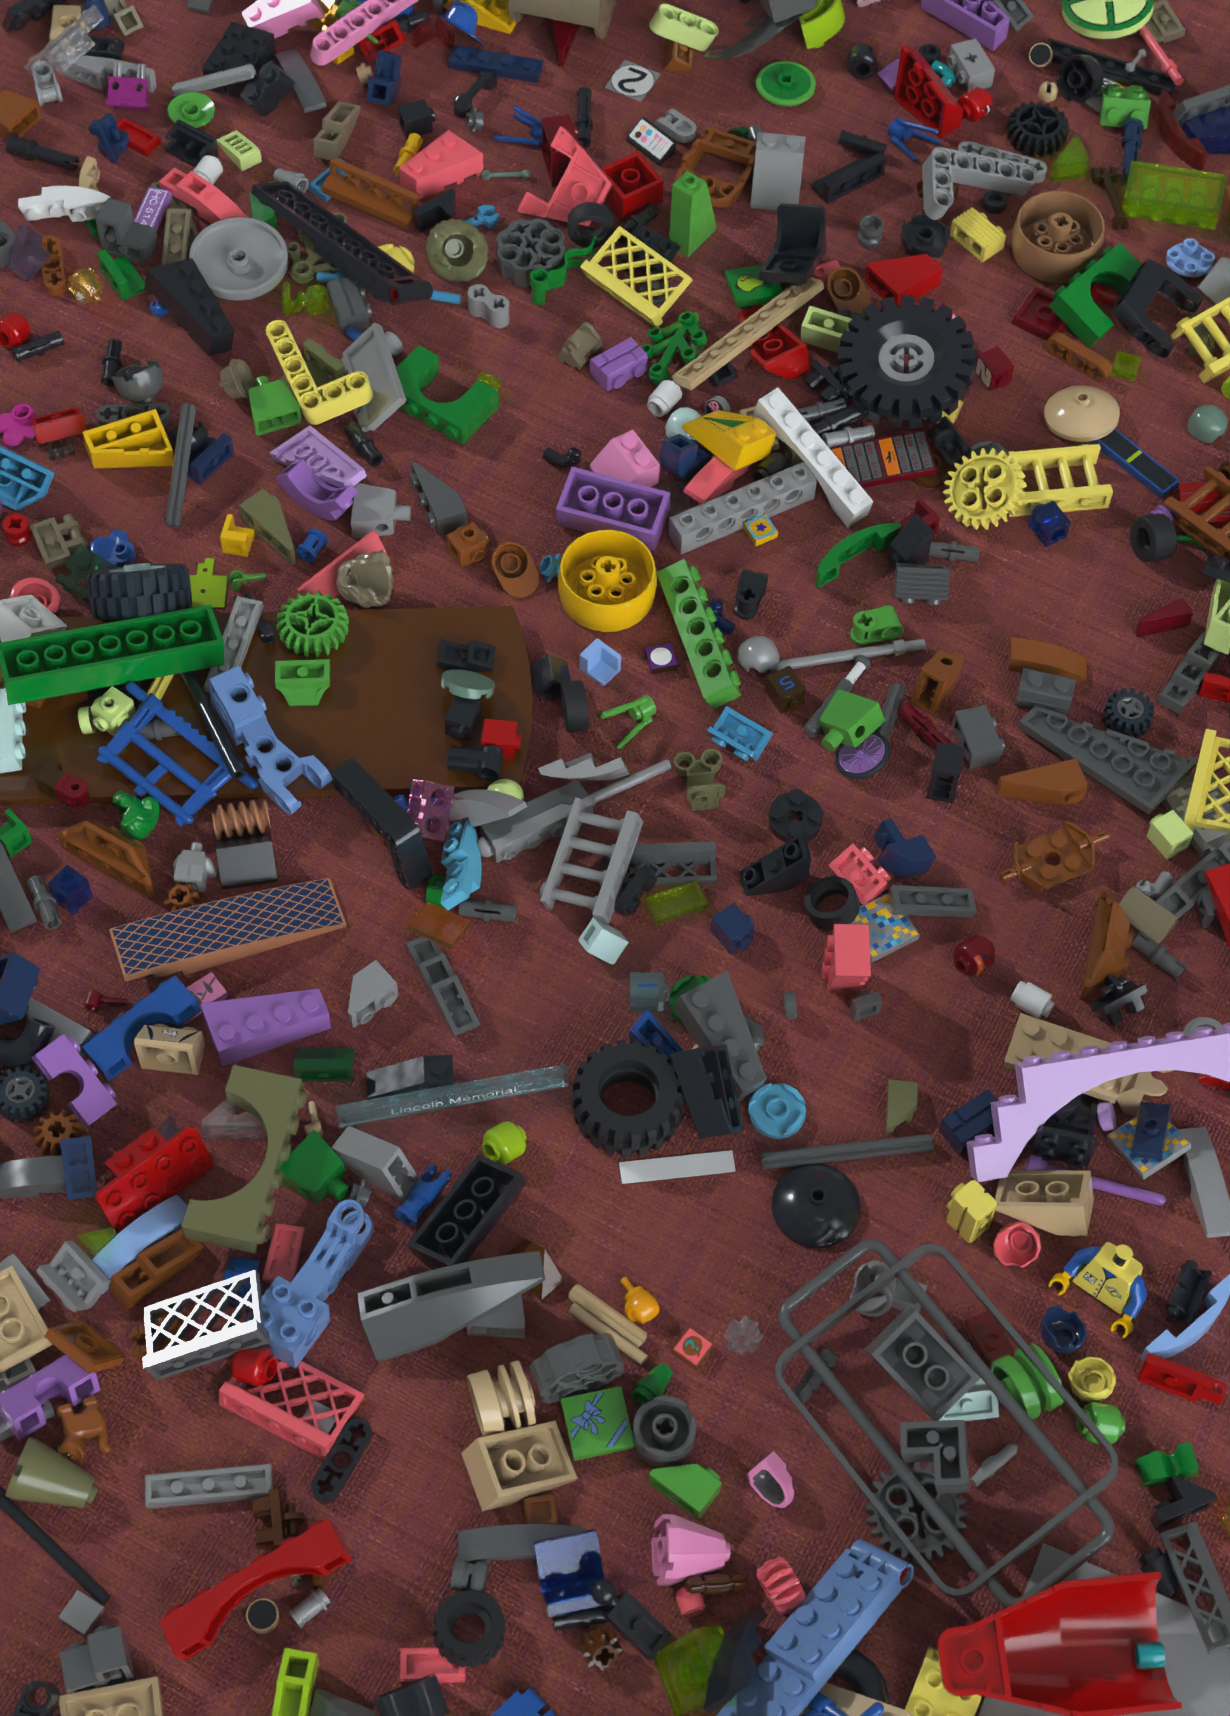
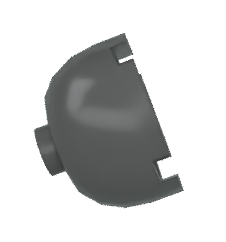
(139, 381)

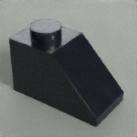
(911, 544)

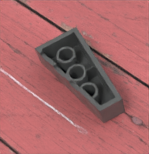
(716, 1018)

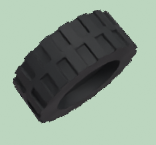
(462, 1652)

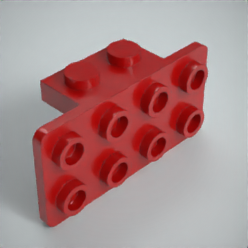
(151, 1173)

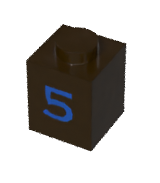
(785, 690)

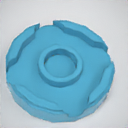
(777, 1110)

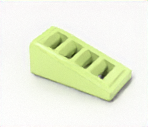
(243, 161)

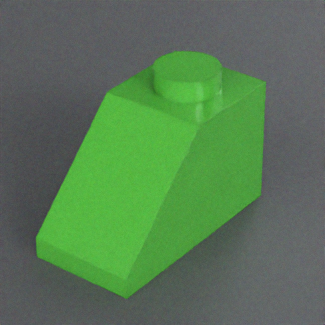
(687, 1487)

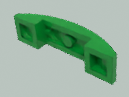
(875, 536)

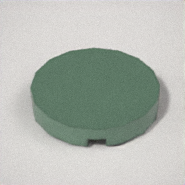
(467, 684)

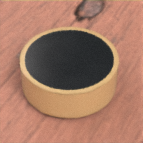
(1040, 55)
(262, 1615)

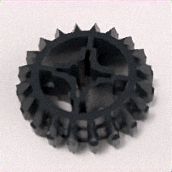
(1037, 128)

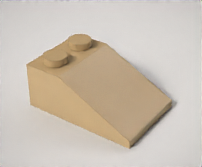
(1048, 1199)
(517, 1464)

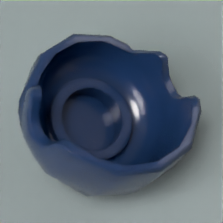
(1062, 1330)

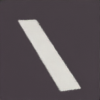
(677, 1167)

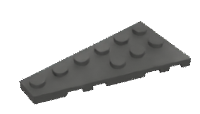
(1114, 759)

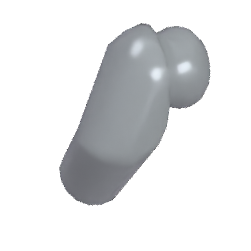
(1154, 890)

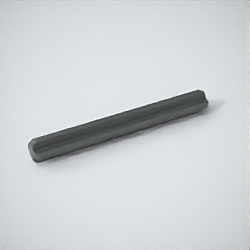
(180, 465)

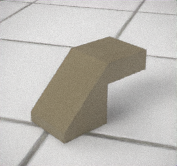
(123, 18)

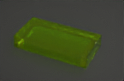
(676, 902)

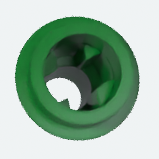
(652, 1384)

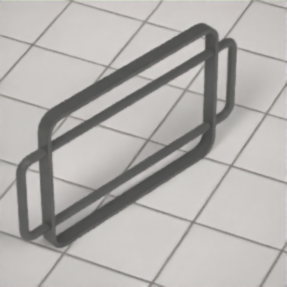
(898, 1269)

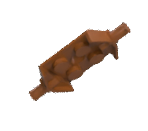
(1068, 845)

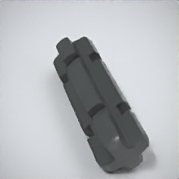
(811, 1379)

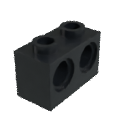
(945, 772)

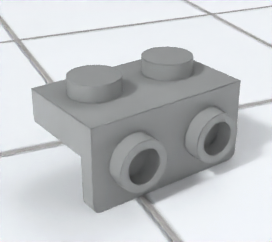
(74, 1277)

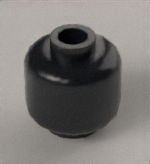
(862, 61)

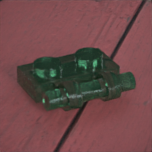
(81, 564)

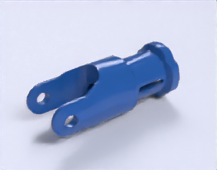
(422, 1196)

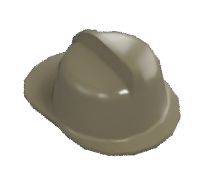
(237, 379)

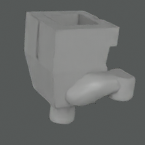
(194, 867)

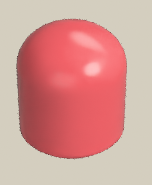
(689, 1604)

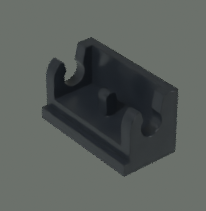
(190, 143)

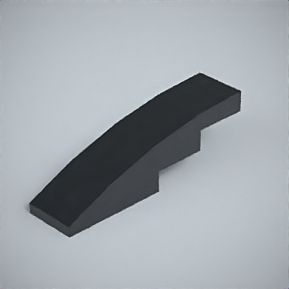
(733, 1661)

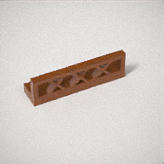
(370, 197)

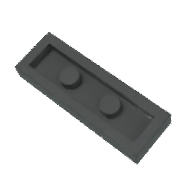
(932, 901)

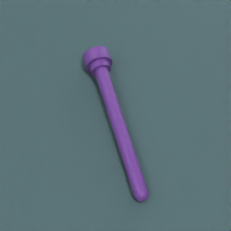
(1036, 1163)

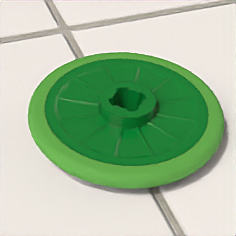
(785, 83)

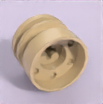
(501, 1398)

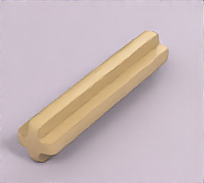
(608, 1315)

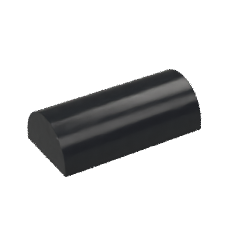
(466, 1214)

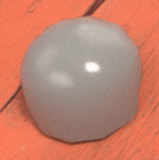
(758, 653)

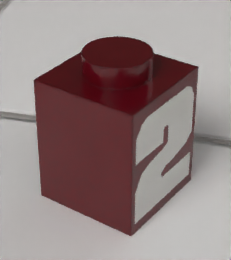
(994, 368)

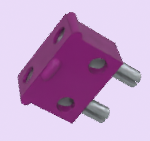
(127, 95)

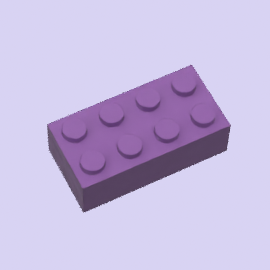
(608, 503)

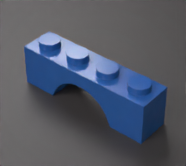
(166, 1005)

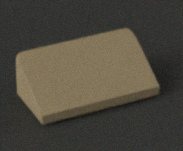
(1147, 915)

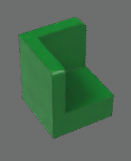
(14, 834)

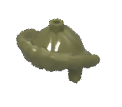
(456, 250)

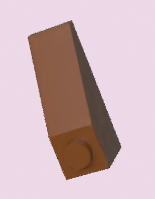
(1047, 784)

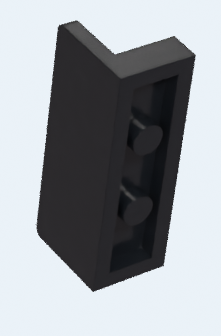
(849, 177)

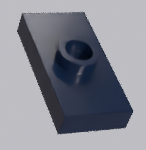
(1151, 1130)

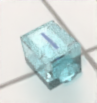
(648, 991)

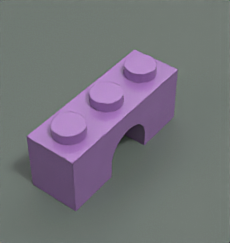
(93, 1097)
(22, 1403)

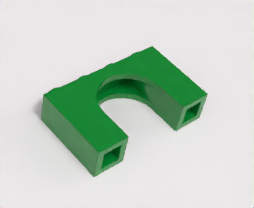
(1075, 302)
(454, 419)

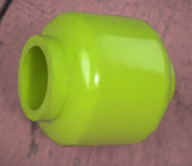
(504, 1142)

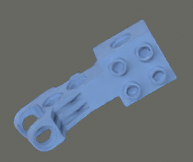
(247, 724)
(297, 1310)

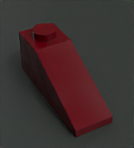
(563, 37)

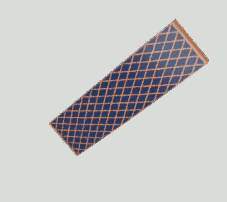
(226, 929)

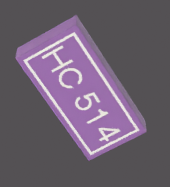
(153, 207)

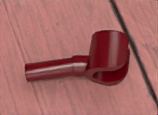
(95, 999)

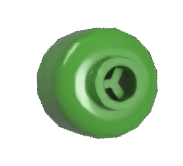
(1107, 1420)

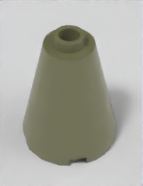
(50, 1478)

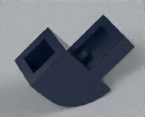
(386, 82)
(682, 457)
(902, 856)

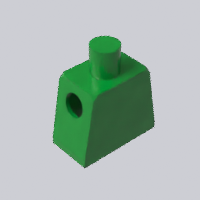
(315, 1170)

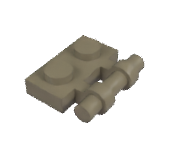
(51, 541)

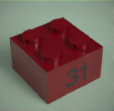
(555, 161)

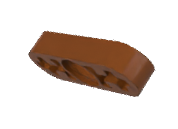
(58, 272)
(1092, 365)

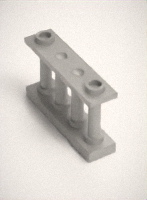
(610, 879)

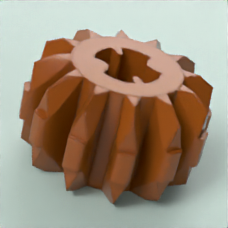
(52, 1127)

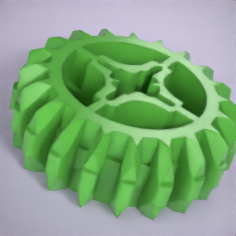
(318, 621)

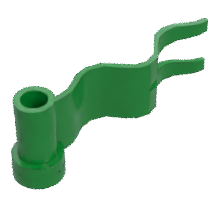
(543, 280)

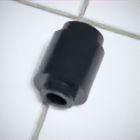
(772, 464)

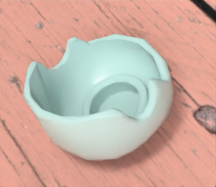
(676, 421)

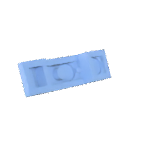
(141, 1235)
(1167, 1345)

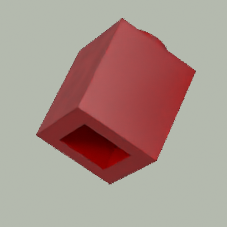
(502, 734)

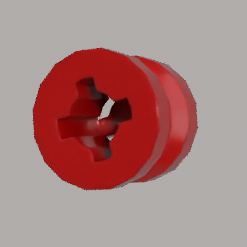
(16, 536)

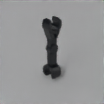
(265, 631)

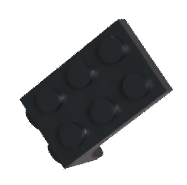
(26, 10)
(798, 244)
(1072, 1138)

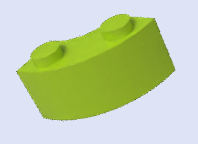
(822, 22)

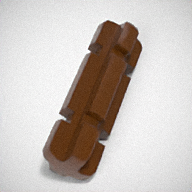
(715, 1583)

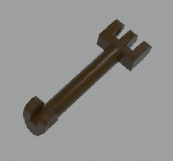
(1107, 180)

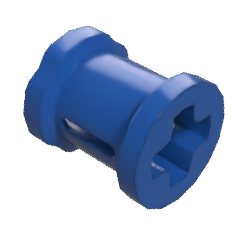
(312, 545)

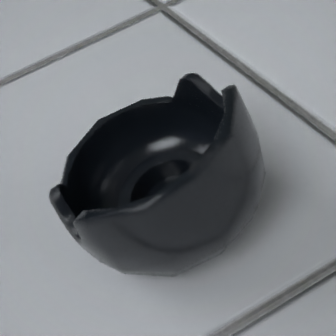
(198, 438)

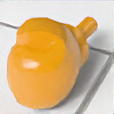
(639, 1304)

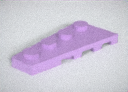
(321, 456)

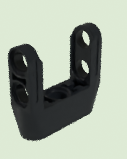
(1139, 294)

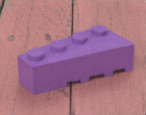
(263, 1022)

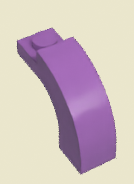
(313, 493)

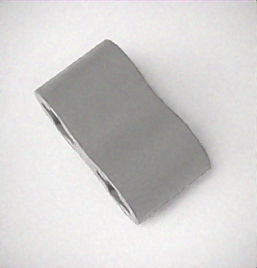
(488, 306)

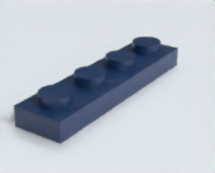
(501, 64)

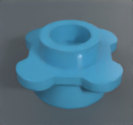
(550, 566)

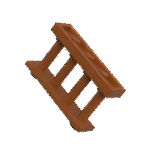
(1198, 525)

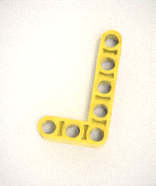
(321, 402)

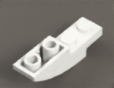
(59, 201)

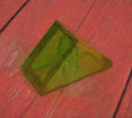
(1071, 163)

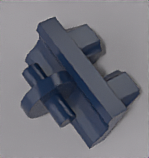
(111, 139)

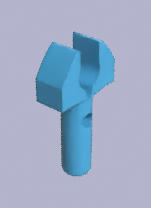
(484, 217)

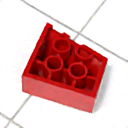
(925, 95)

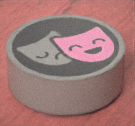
(716, 403)

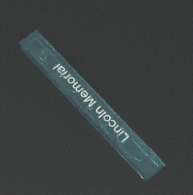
(452, 1096)

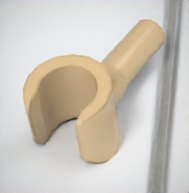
(315, 1123)

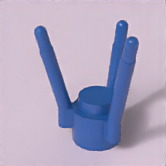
(902, 130)
(535, 132)

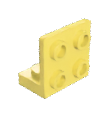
(931, 1698)

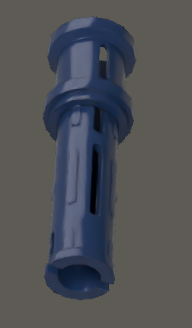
(1131, 143)

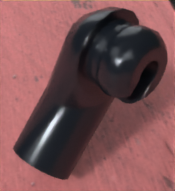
(563, 460)

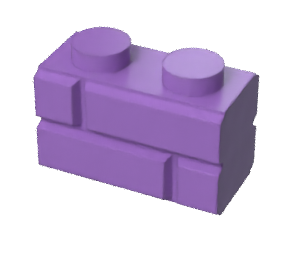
(618, 364)

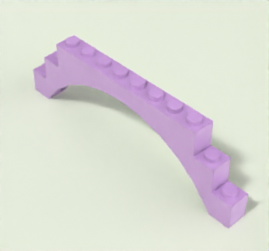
(1054, 1081)

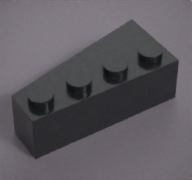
(191, 302)

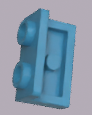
(741, 734)

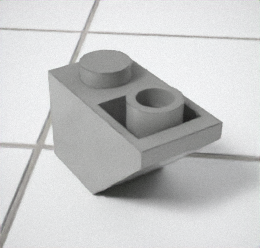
(370, 992)

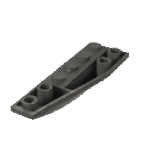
(443, 1301)

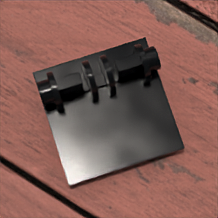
(656, 242)

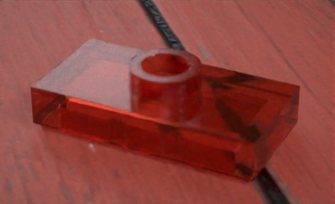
(988, 1337)

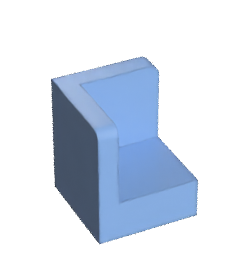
(600, 662)

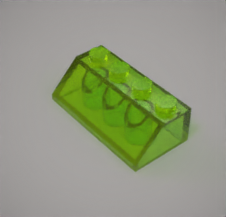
(1173, 194)

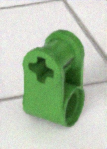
(879, 625)

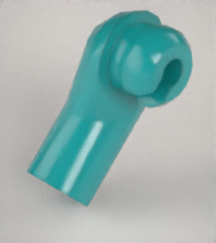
(945, 72)

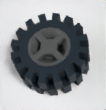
(1123, 704)
(27, 1085)

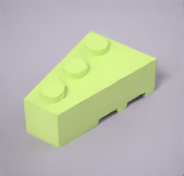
(1218, 623)

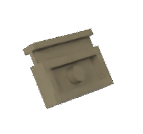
(1164, 23)

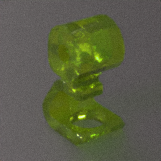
(314, 300)

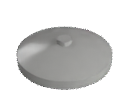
(240, 257)

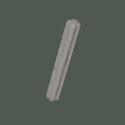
(215, 80)

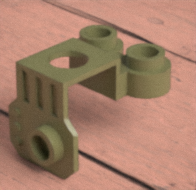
(700, 784)

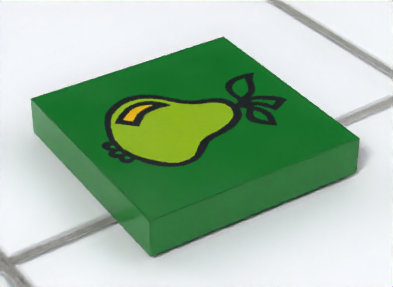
(747, 288)

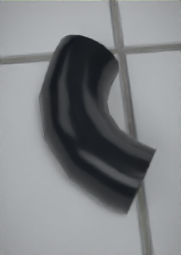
(29, 1042)
(863, 1676)

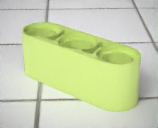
(683, 27)

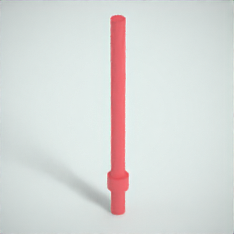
(1167, 65)

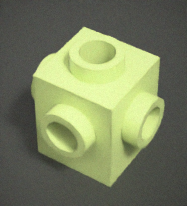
(111, 711)

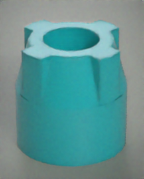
(1149, 1654)

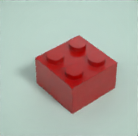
(633, 185)

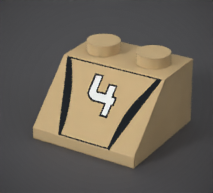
(170, 1048)

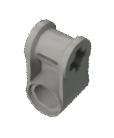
(45, 83)

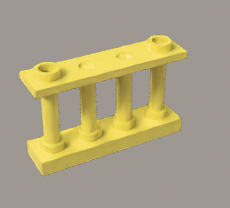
(1212, 365)
(1070, 497)

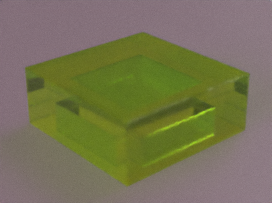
(1126, 366)

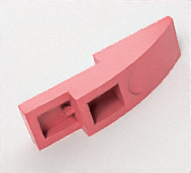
(202, 195)

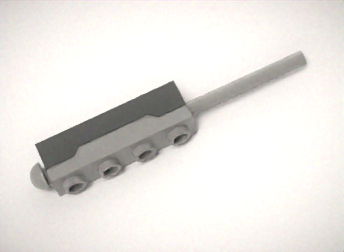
(547, 815)

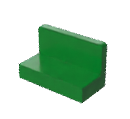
(121, 275)

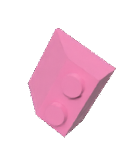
(627, 460)

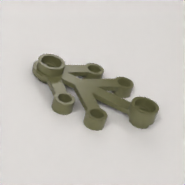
(304, 271)

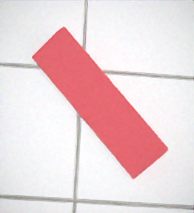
(326, 578)

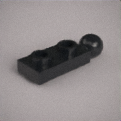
(630, 1619)

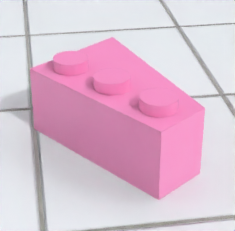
(281, 15)

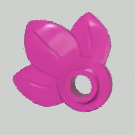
(17, 425)

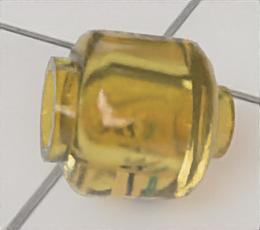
(85, 286)

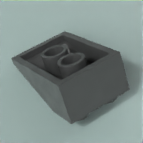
(922, 1363)

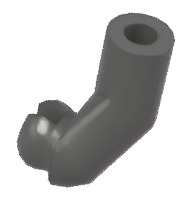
(756, 1032)

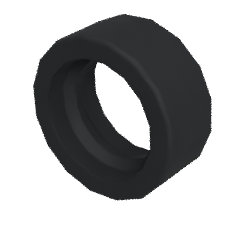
(590, 212)
(574, 706)
(826, 887)

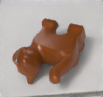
(80, 1426)

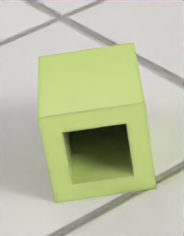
(1169, 834)

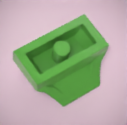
(302, 680)

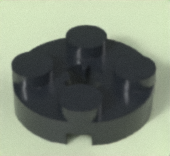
(917, 245)
(795, 803)

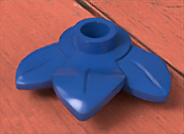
(115, 548)

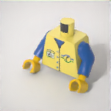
(1110, 1277)

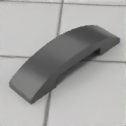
(1187, 888)
(507, 1541)

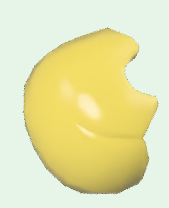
(1092, 1379)

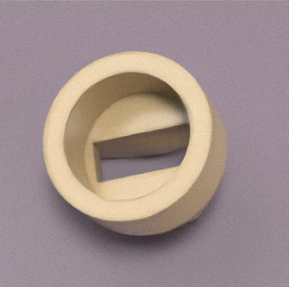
(1045, 96)

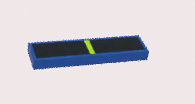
(1138, 463)

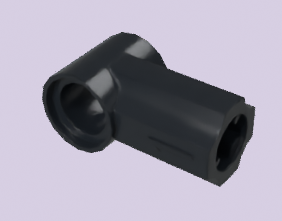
(483, 762)

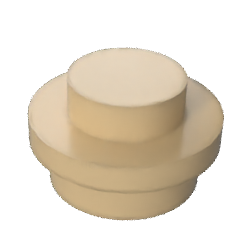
(364, 73)

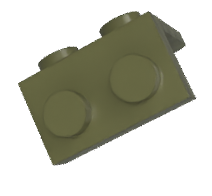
(320, 363)

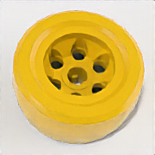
(608, 559)

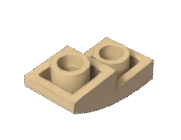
(89, 174)

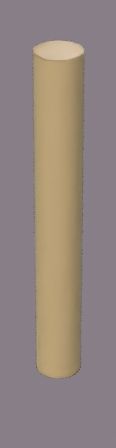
(600, 1328)

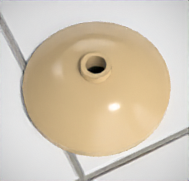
(1081, 413)

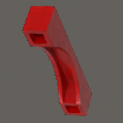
(196, 1624)

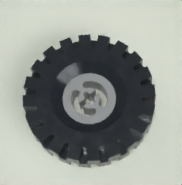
(938, 363)

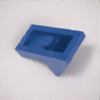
(651, 1032)

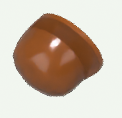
(847, 290)
(514, 569)

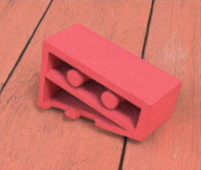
(440, 164)
(847, 957)

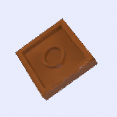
(85, 1346)

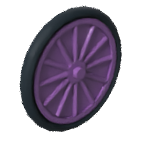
(864, 759)

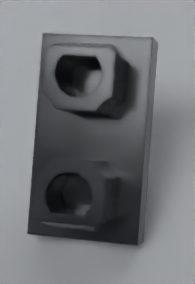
(819, 376)
(949, 441)
(1117, 994)

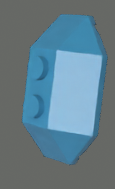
(22, 479)

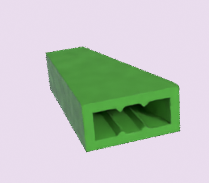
(691, 213)

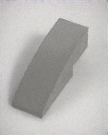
(484, 806)

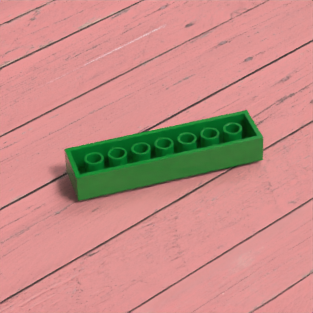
(110, 654)

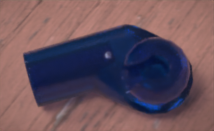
(723, 624)

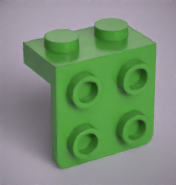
(1124, 104)

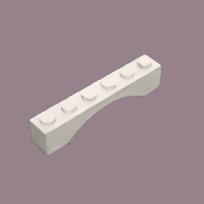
(841, 488)

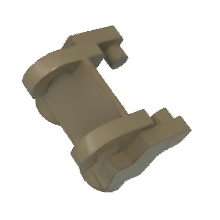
(579, 346)

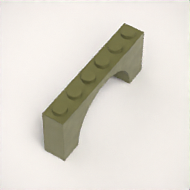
(240, 1217)

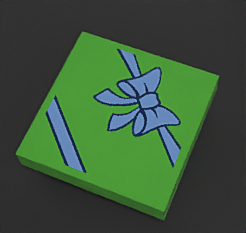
(597, 1423)

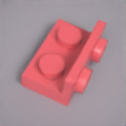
(858, 869)

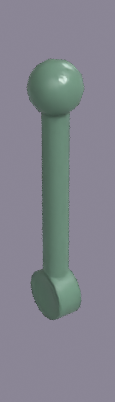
(486, 175)

